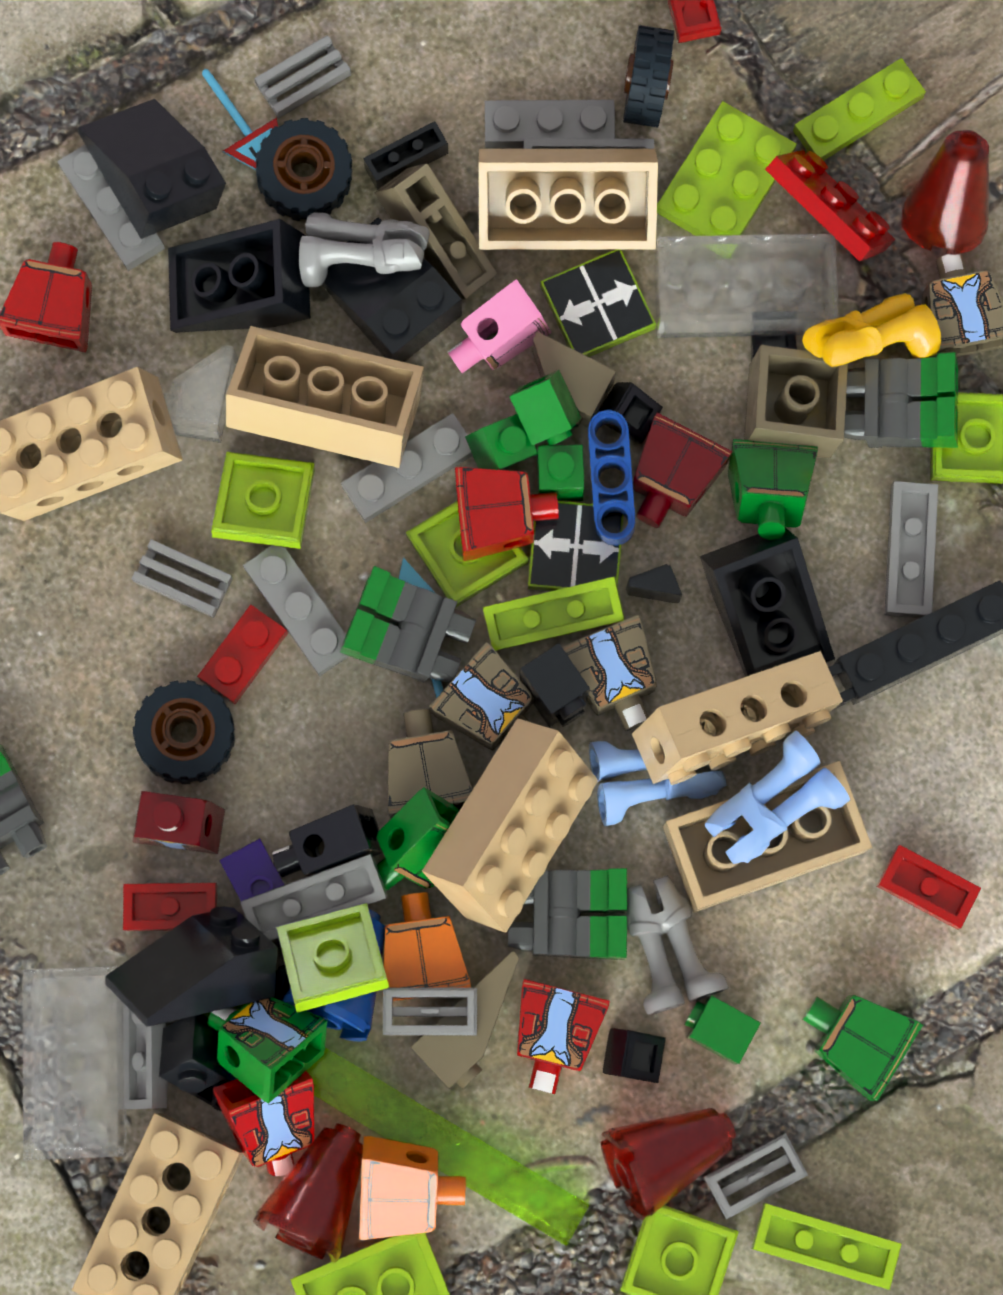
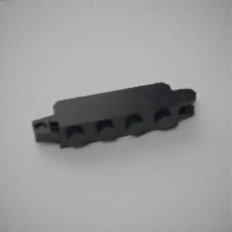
(920, 645)

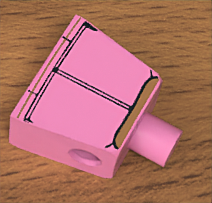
(510, 315)

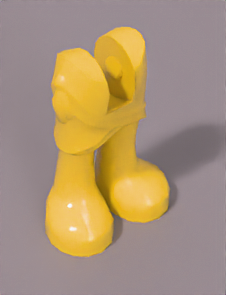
(868, 332)

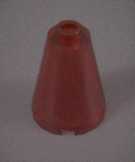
(951, 196)
(664, 1155)
(317, 1195)

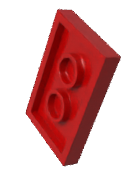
(831, 203)

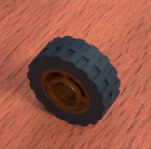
(648, 76)
(303, 143)
(177, 705)

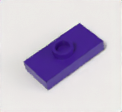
(251, 870)

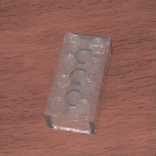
(744, 284)
(72, 1065)

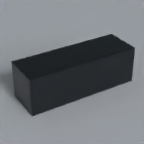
(412, 150)

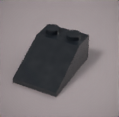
(153, 167)
(238, 280)
(394, 309)
(766, 601)
(198, 969)

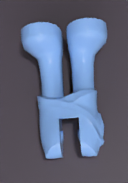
(818, 791)
(618, 796)

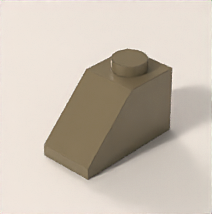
(585, 378)

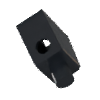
(345, 834)

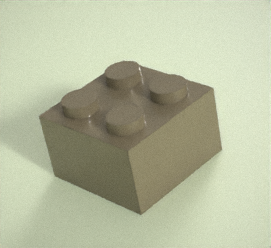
(795, 400)

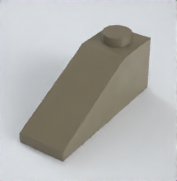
(451, 247)
(456, 1056)

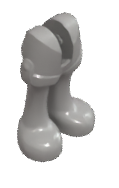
(390, 246)
(671, 921)

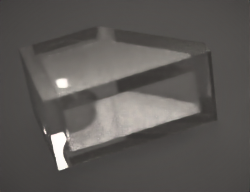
(199, 396)

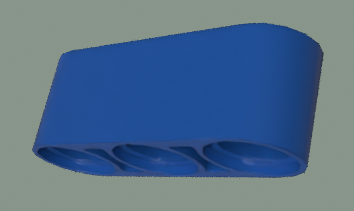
(608, 456)

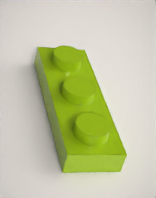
(859, 110)
(554, 613)
(826, 1246)

